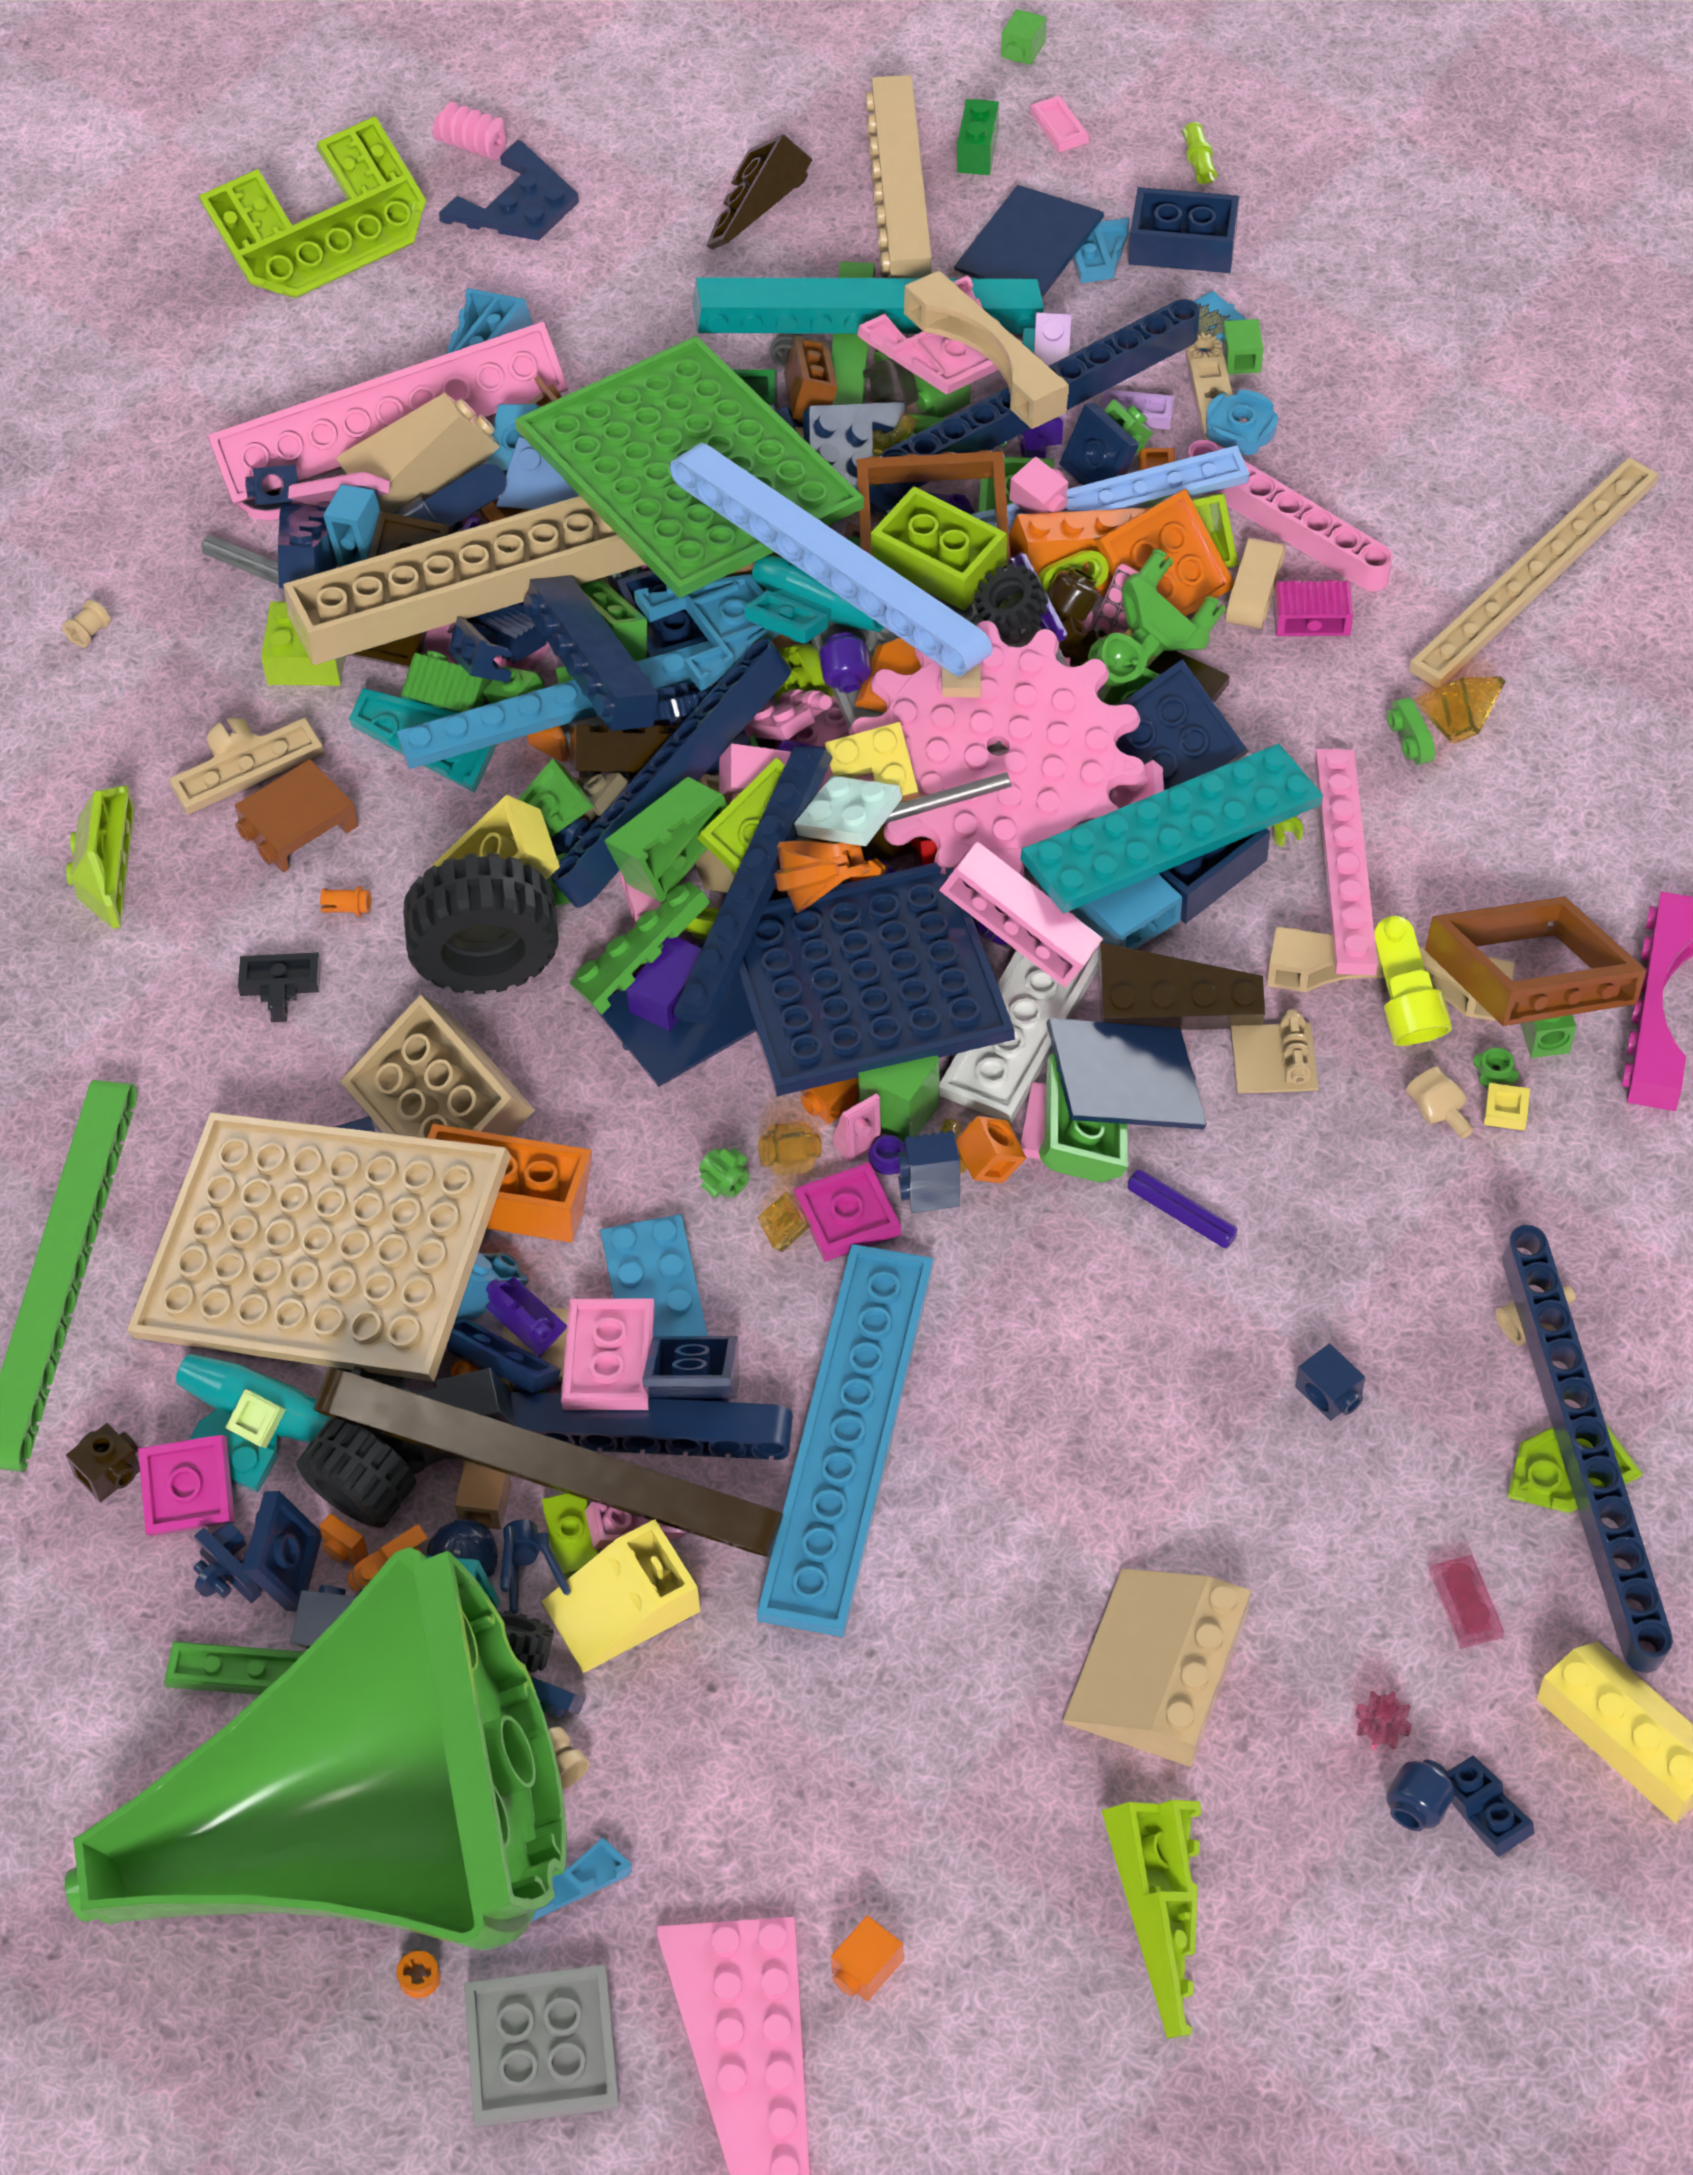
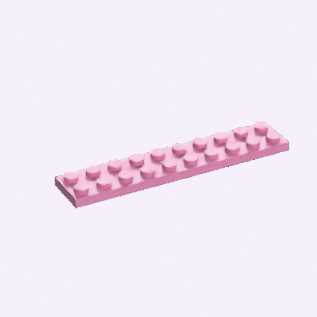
(325, 427)

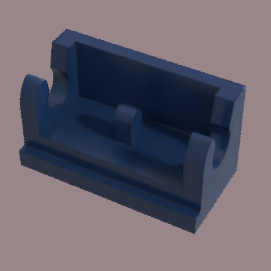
(476, 652)

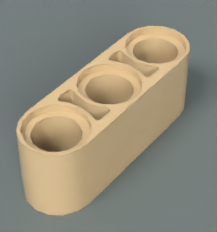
(1255, 583)

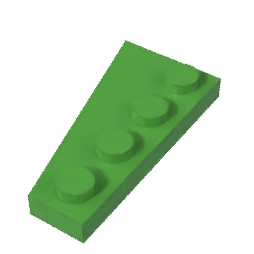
(642, 944)

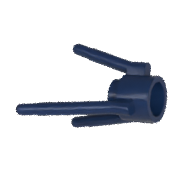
(521, 1548)

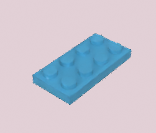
(655, 1263)

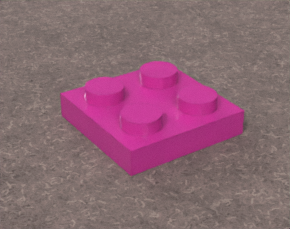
(847, 1211)
(186, 1485)

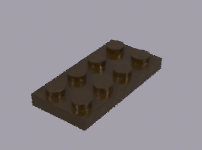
(392, 534)

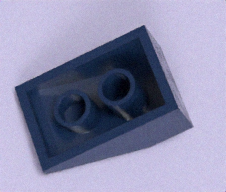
(692, 1368)

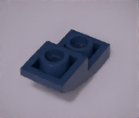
(1486, 1808)

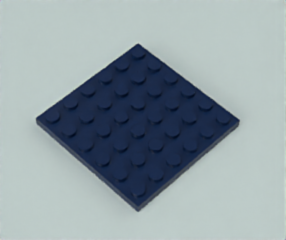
(869, 980)

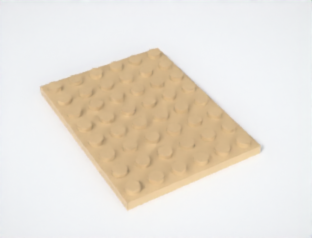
(321, 1245)

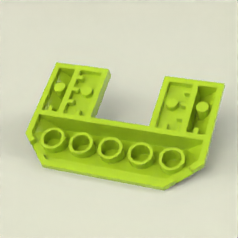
(295, 259)

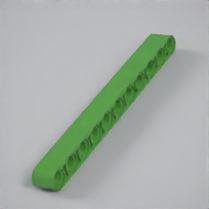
(59, 1266)

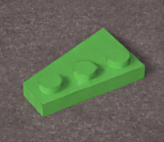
(557, 797)

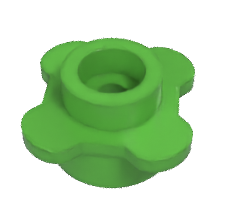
(1496, 1058)

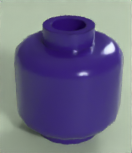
(845, 662)

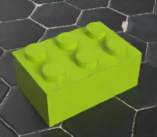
(939, 547)

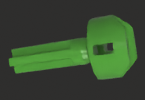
(1122, 657)

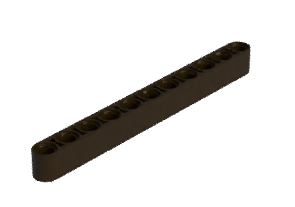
(548, 1462)

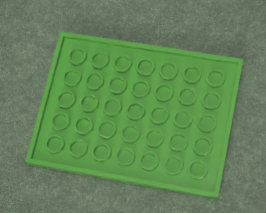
(626, 430)

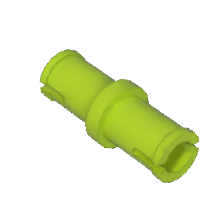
(1199, 153)

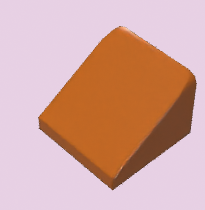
(551, 742)

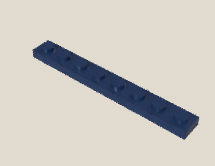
(751, 887)

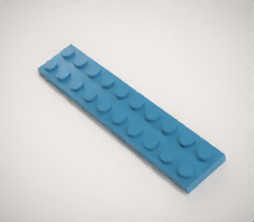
(846, 1442)

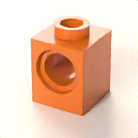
(831, 1099)
(990, 1149)

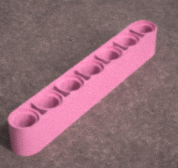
(1306, 526)

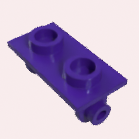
(524, 1314)

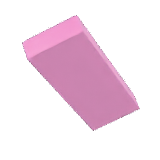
(325, 489)

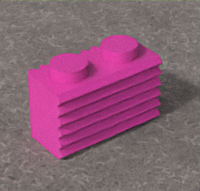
(1313, 608)

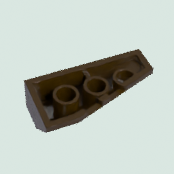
(761, 182)

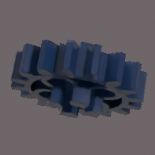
(678, 702)

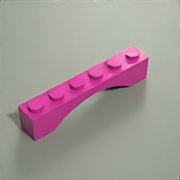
(1658, 1061)

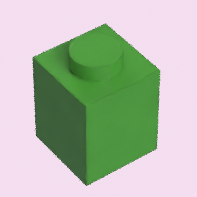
(1023, 37)
(1242, 346)

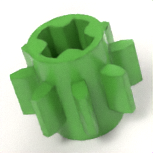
(724, 1172)

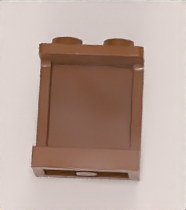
(293, 813)

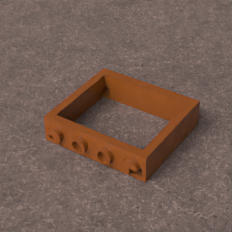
(932, 468)
(1610, 983)

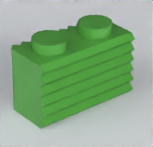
(443, 684)

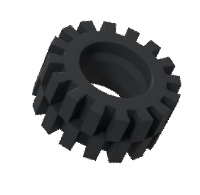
(1003, 585)
(528, 1639)

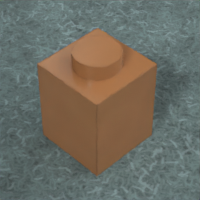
(483, 1495)

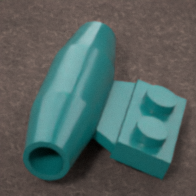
(798, 603)
(221, 1387)

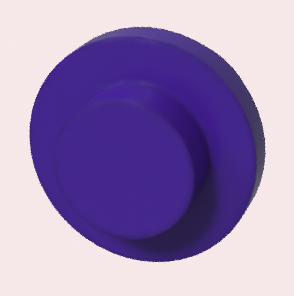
(883, 1154)

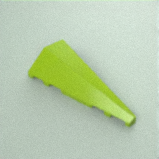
(1153, 1863)

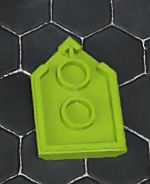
(1542, 1477)

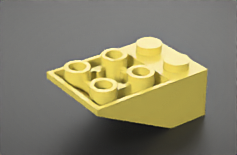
(623, 1597)

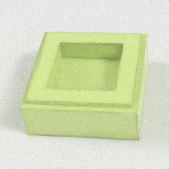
(255, 1418)

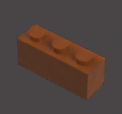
(809, 376)

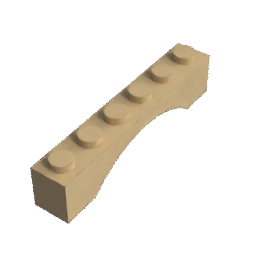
(947, 311)
(1306, 961)

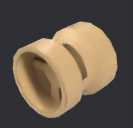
(570, 1761)

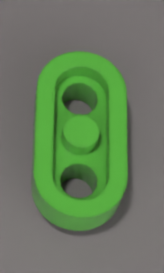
(1415, 735)

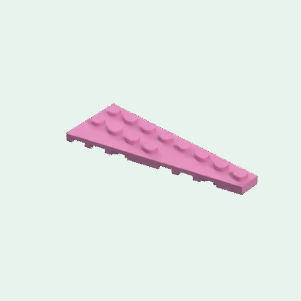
(745, 2035)

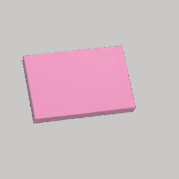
(607, 1354)

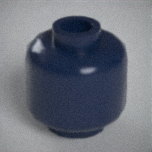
(1420, 1795)

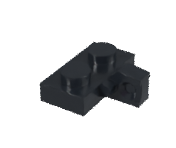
(279, 979)

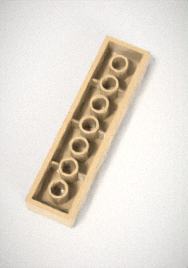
(897, 179)

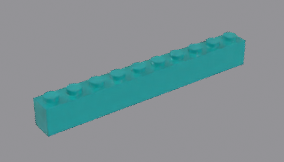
(841, 304)

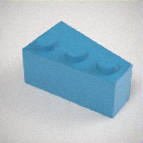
(488, 317)

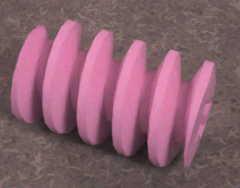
(470, 130)

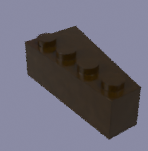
(620, 751)
(1175, 992)

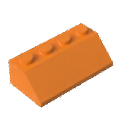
(1061, 534)
(541, 1186)

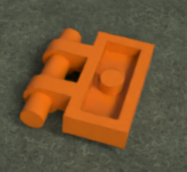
(368, 1567)

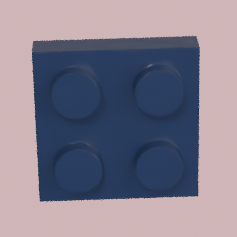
(1098, 447)
(282, 1550)

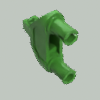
(1156, 621)

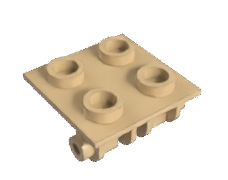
(1275, 1056)

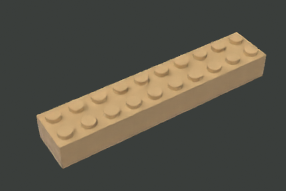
(451, 578)

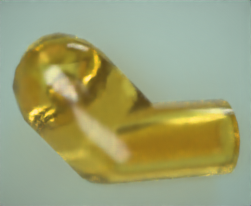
(900, 432)

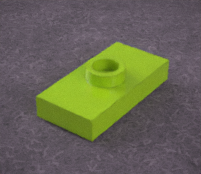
(569, 1532)

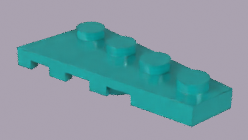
(384, 715)

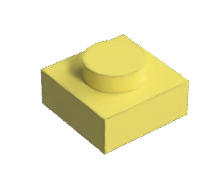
(1507, 1106)

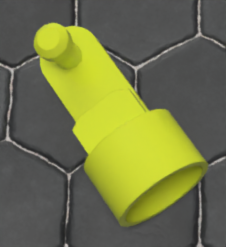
(1415, 1008)

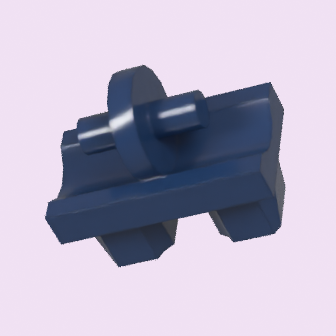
(219, 1552)

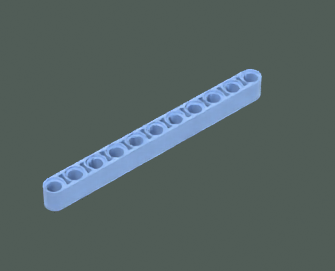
(832, 559)

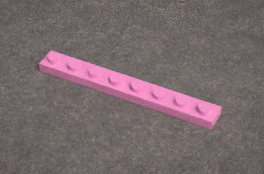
(1345, 863)

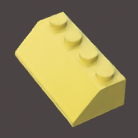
(1624, 1725)

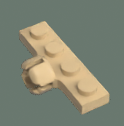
(243, 761)

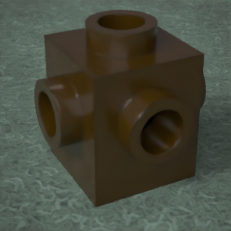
(104, 1461)

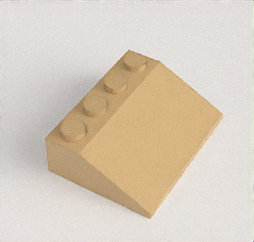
(433, 1074)
(1159, 1661)

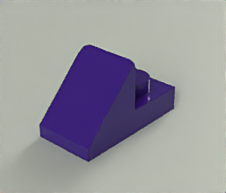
(1034, 440)

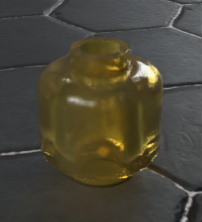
(789, 1148)

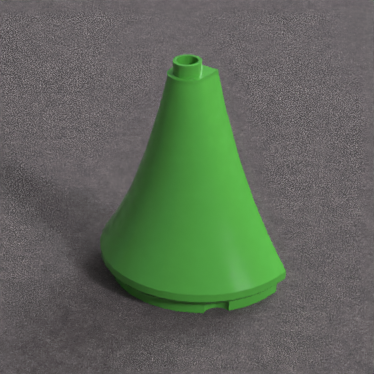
(368, 1784)

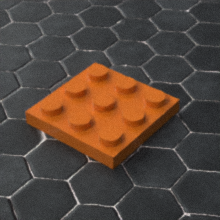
(1181, 534)

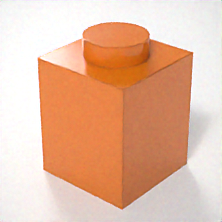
(866, 1959)

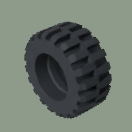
(480, 923)

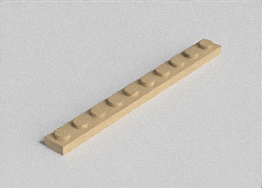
(1533, 573)

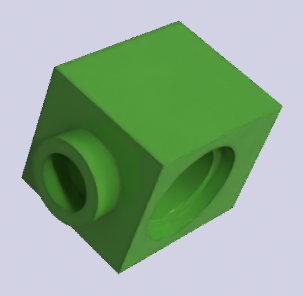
(1549, 1036)

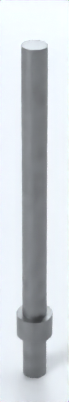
(943, 798)

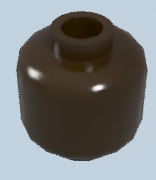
(1073, 594)

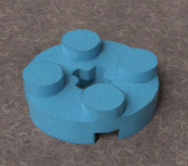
(1248, 435)

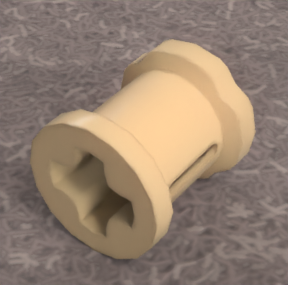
(86, 623)

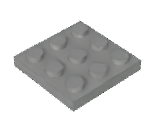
(540, 2045)

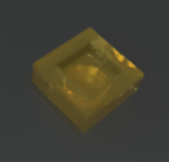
(784, 1221)

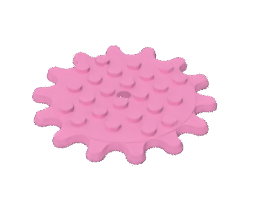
(1056, 739)

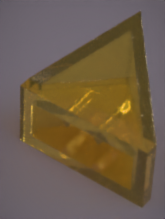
(1461, 706)

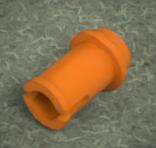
(346, 901)

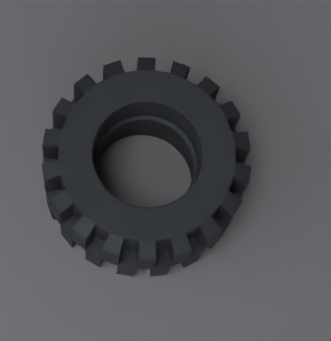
(356, 1472)

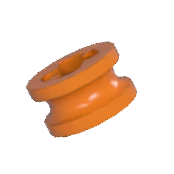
(405, 1981)

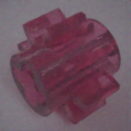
(1377, 1728)

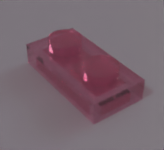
(1466, 1601)

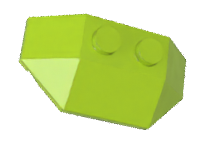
(102, 852)

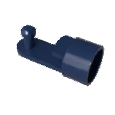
(459, 498)

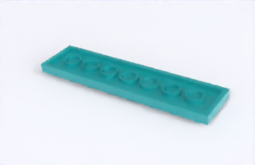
(1170, 828)

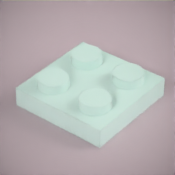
(848, 810)

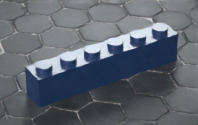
(591, 653)

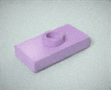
(1154, 406)

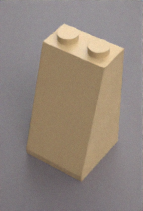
(423, 451)

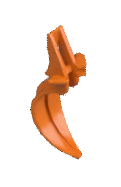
(817, 867)

